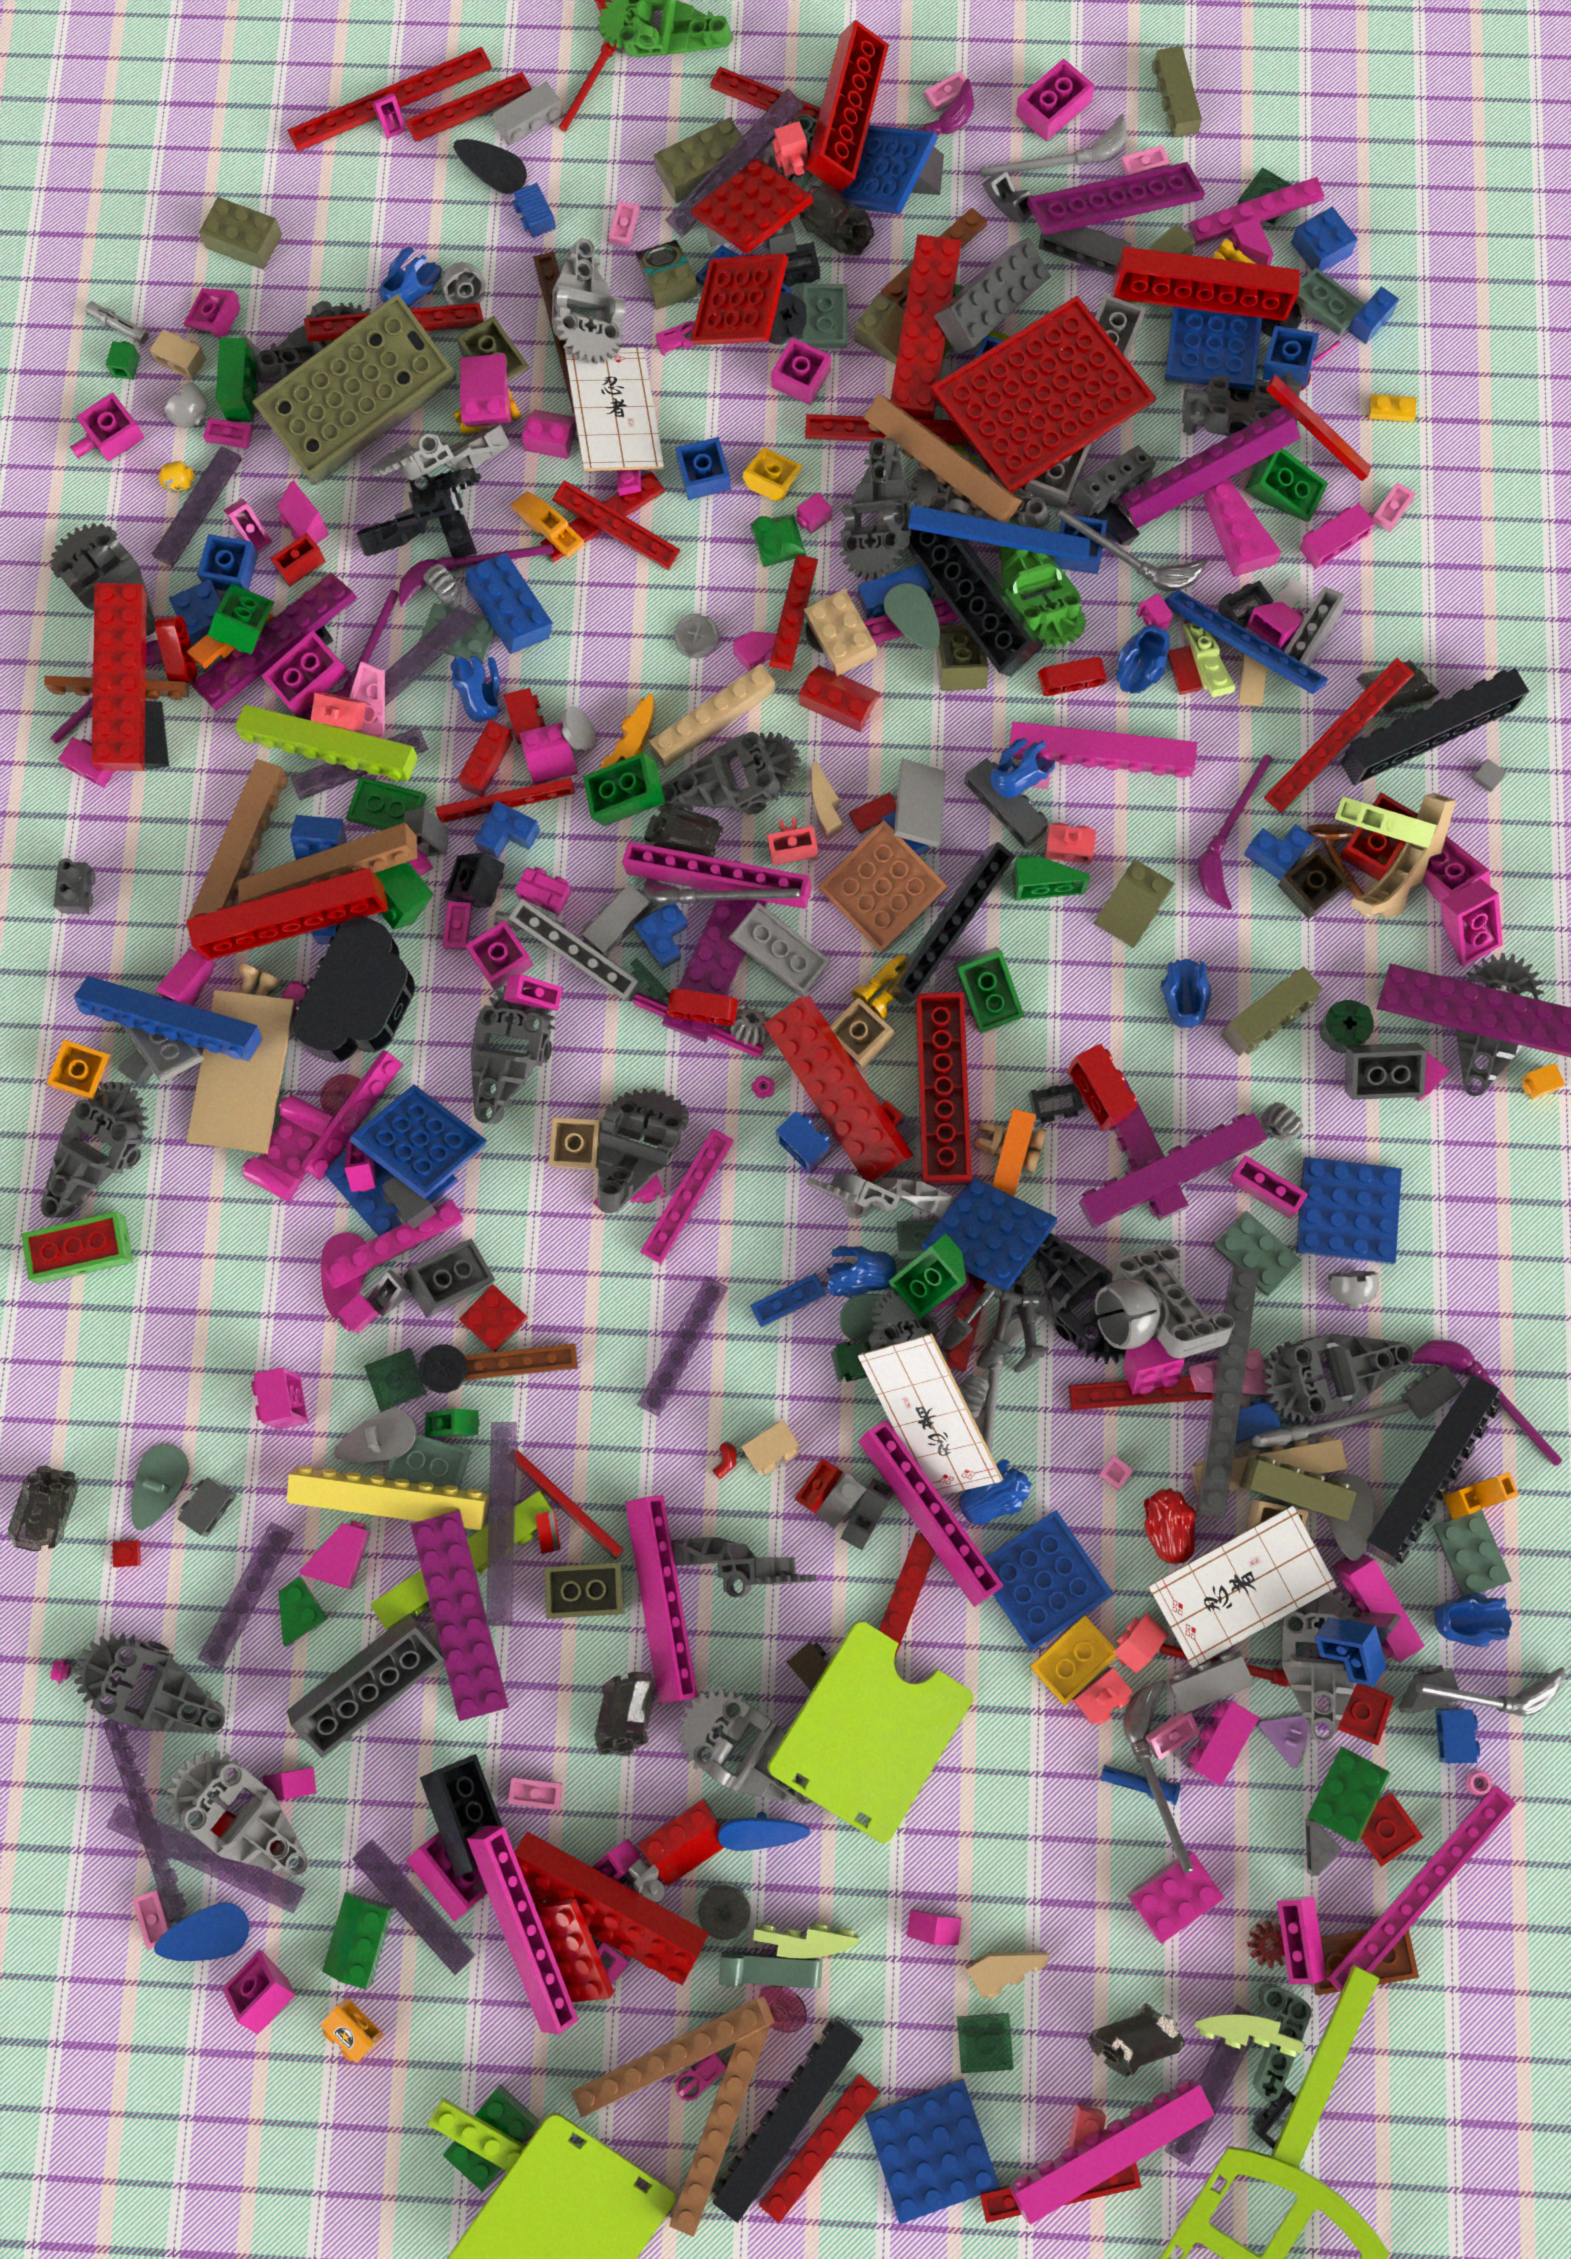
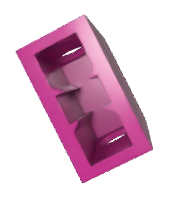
(1275, 623)

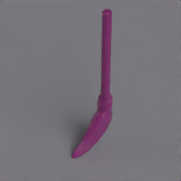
(955, 115)
(414, 578)
(368, 650)
(153, 657)
(1210, 865)
(1459, 1357)

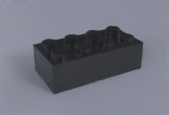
(460, 1808)

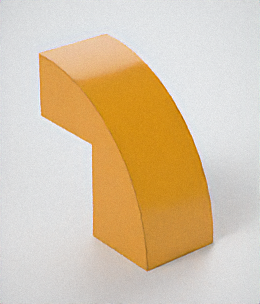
(1481, 1495)

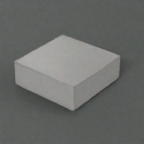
(1489, 775)

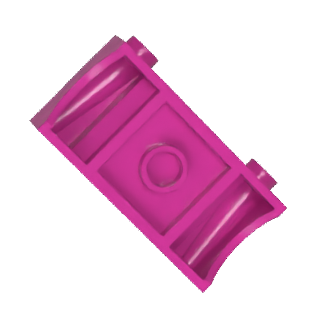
(289, 1146)

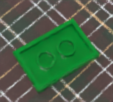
(382, 804)

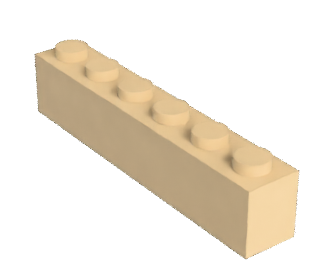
(712, 716)
(1316, 1458)

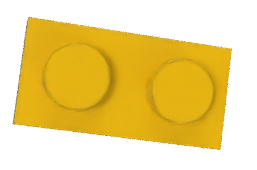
(1392, 408)

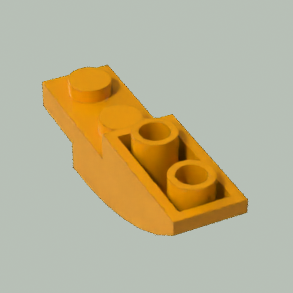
(548, 523)
(636, 732)

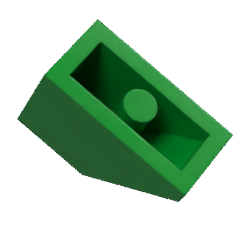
(452, 1423)

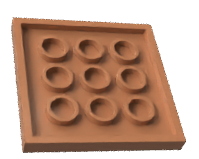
(883, 886)

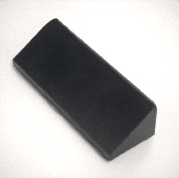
(1118, 524)
(155, 736)

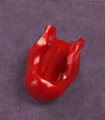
(1170, 1526)

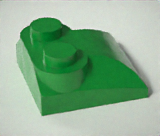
(777, 539)

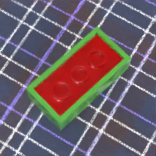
(77, 1248)

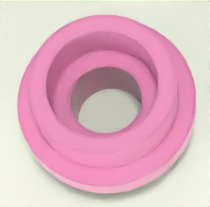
(1485, 1786)

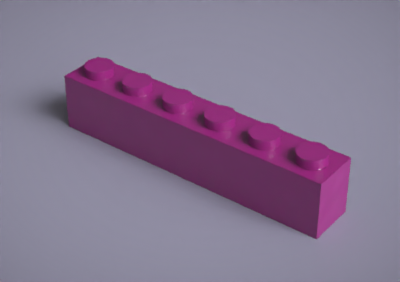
(1140, 1146)

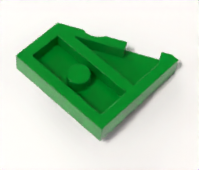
(298, 1611)

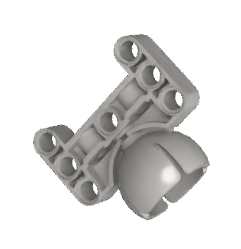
(1157, 1303)

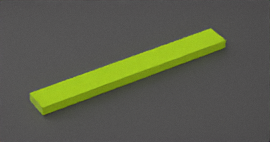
(1325, 2066)

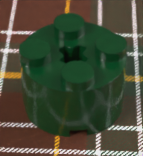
(1355, 1016)
(847, 1362)

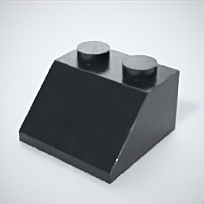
(475, 880)

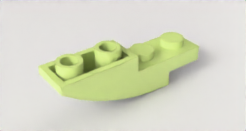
(1207, 659)
(1385, 822)
(817, 1942)
(1238, 2027)

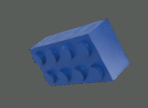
(508, 603)

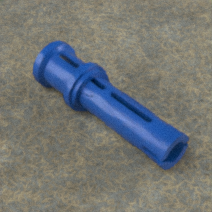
(1139, 1783)

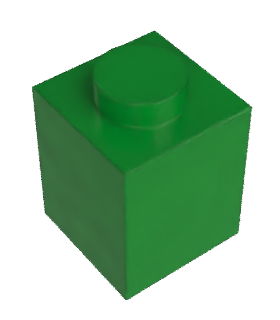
(123, 360)

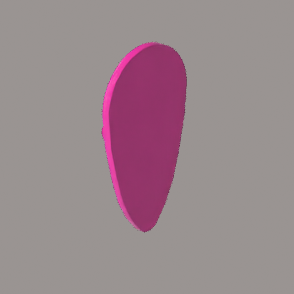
(342, 1295)

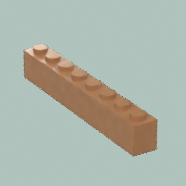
(942, 459)
(241, 838)
(373, 851)
(673, 2056)
(717, 2133)

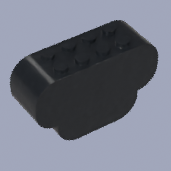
(355, 993)

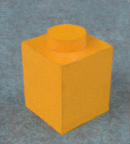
(1542, 1081)

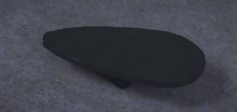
(492, 165)

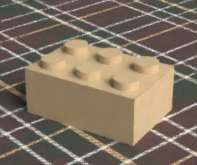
(841, 632)

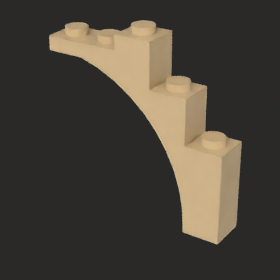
(1392, 891)

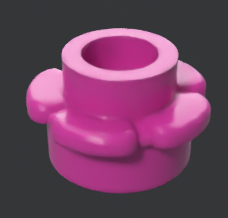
(763, 1093)
(60, 1670)

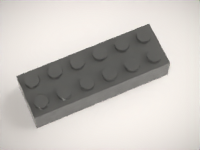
(992, 296)
(365, 1685)

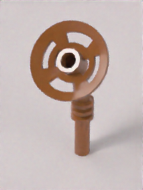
(1329, 836)

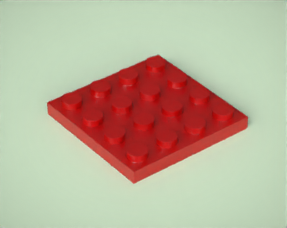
(751, 206)
(739, 299)

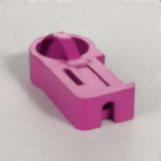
(674, 338)
(704, 2073)

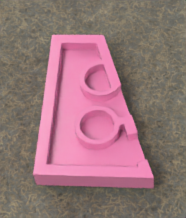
(370, 688)
(1204, 1375)

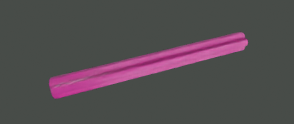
(717, 1032)

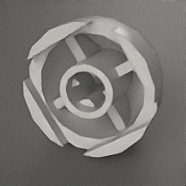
(463, 284)
(187, 408)
(1354, 1287)

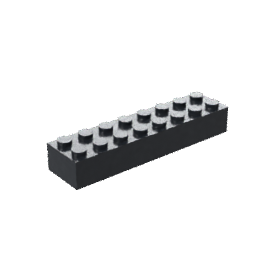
(976, 599)
(1434, 726)
(1434, 1470)

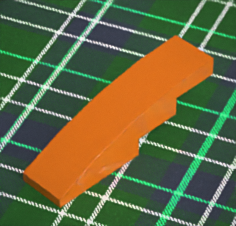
(208, 649)
(1013, 1151)

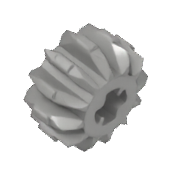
(442, 583)
(750, 1026)
(1282, 1122)
(974, 1393)

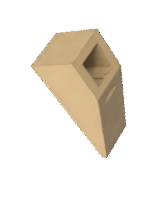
(999, 1968)

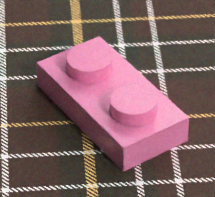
(945, 91)
(1145, 160)
(624, 224)
(1393, 507)
(1172, 1734)
(535, 1793)
(151, 1917)

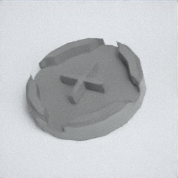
(696, 636)
(578, 729)

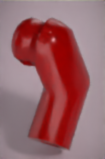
(729, 1460)

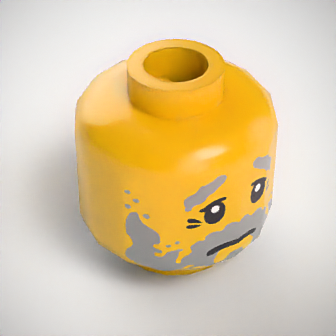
(176, 476)

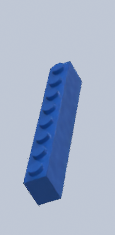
(168, 1018)

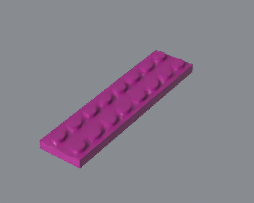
(1115, 198)
(277, 638)
(713, 961)
(1477, 1009)
(459, 1615)

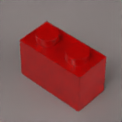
(298, 559)
(523, 712)

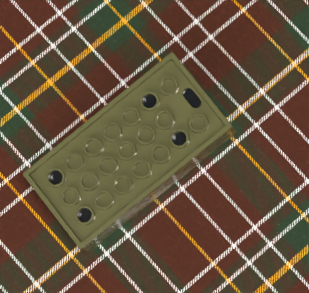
(355, 389)

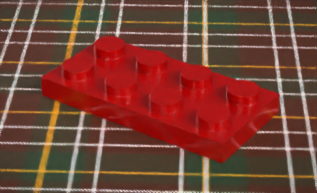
(574, 1950)

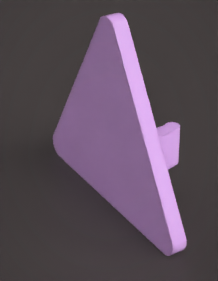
(1287, 1736)

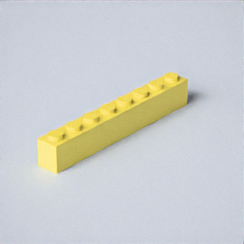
(384, 1497)

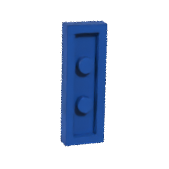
(788, 1300)

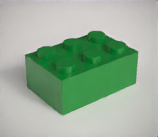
(236, 380)
(623, 789)
(1349, 1795)
(505, 2114)

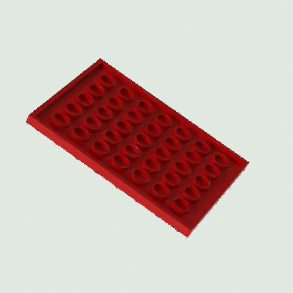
(1043, 394)

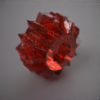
(1264, 1954)

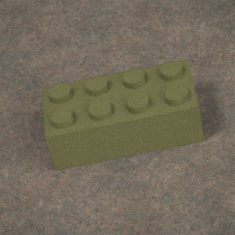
(690, 160)
(1271, 1012)
(1302, 1490)

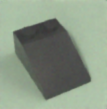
(448, 1277)

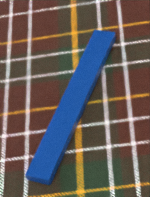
(999, 533)
(1246, 642)

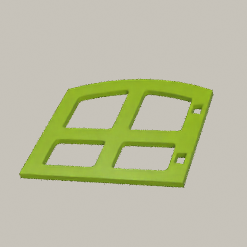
(1310, 2193)

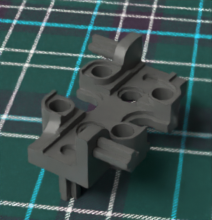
(1216, 409)

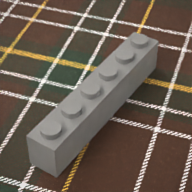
(574, 949)

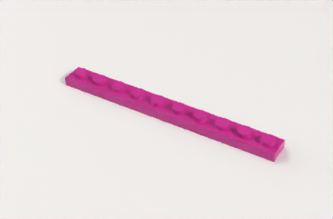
(1425, 1886)

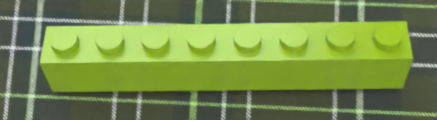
(326, 743)
(412, 1594)

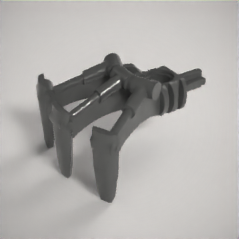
(1025, 1305)

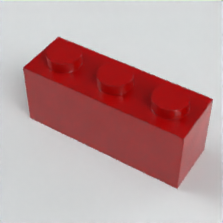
(485, 758)

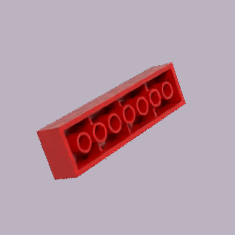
(847, 106)
(1205, 283)
(921, 336)
(119, 677)
(287, 914)
(838, 1089)
(943, 1089)
(612, 1909)

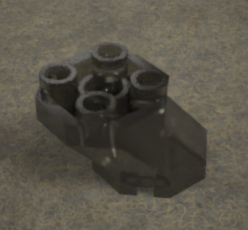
(837, 221)
(1414, 692)
(683, 831)
(42, 1508)
(625, 1713)
(1137, 2040)

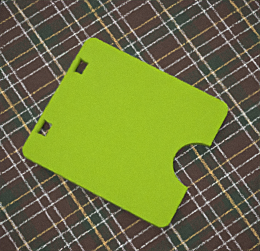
(869, 1734)
(567, 2203)

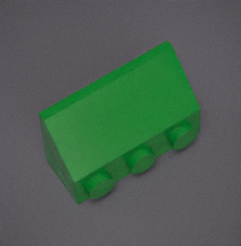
(404, 894)
(931, 1276)
(357, 1940)

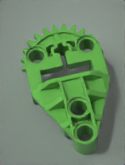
(680, 30)
(1053, 617)

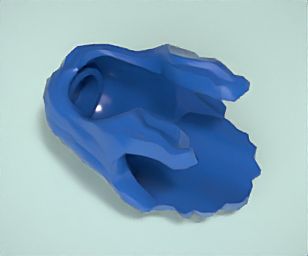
(412, 282)
(1143, 659)
(478, 698)
(1013, 780)
(1186, 992)
(867, 1274)
(997, 1499)
(1473, 1619)

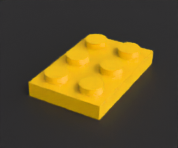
(1074, 1660)

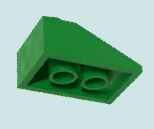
(1286, 485)
(240, 618)
(1045, 879)
(989, 989)

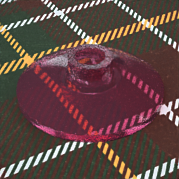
(329, 1095)
(785, 2007)

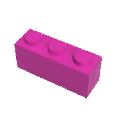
(1336, 535)
(1267, 1187)
(1301, 1940)

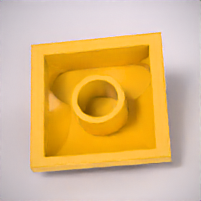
(771, 474)

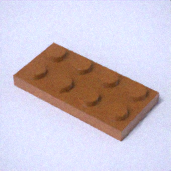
(1394, 1967)

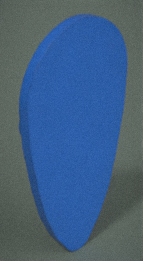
(760, 1833)
(205, 1934)

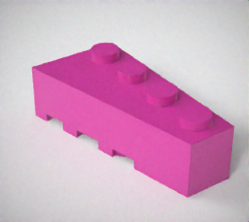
(1239, 531)
(1373, 1594)

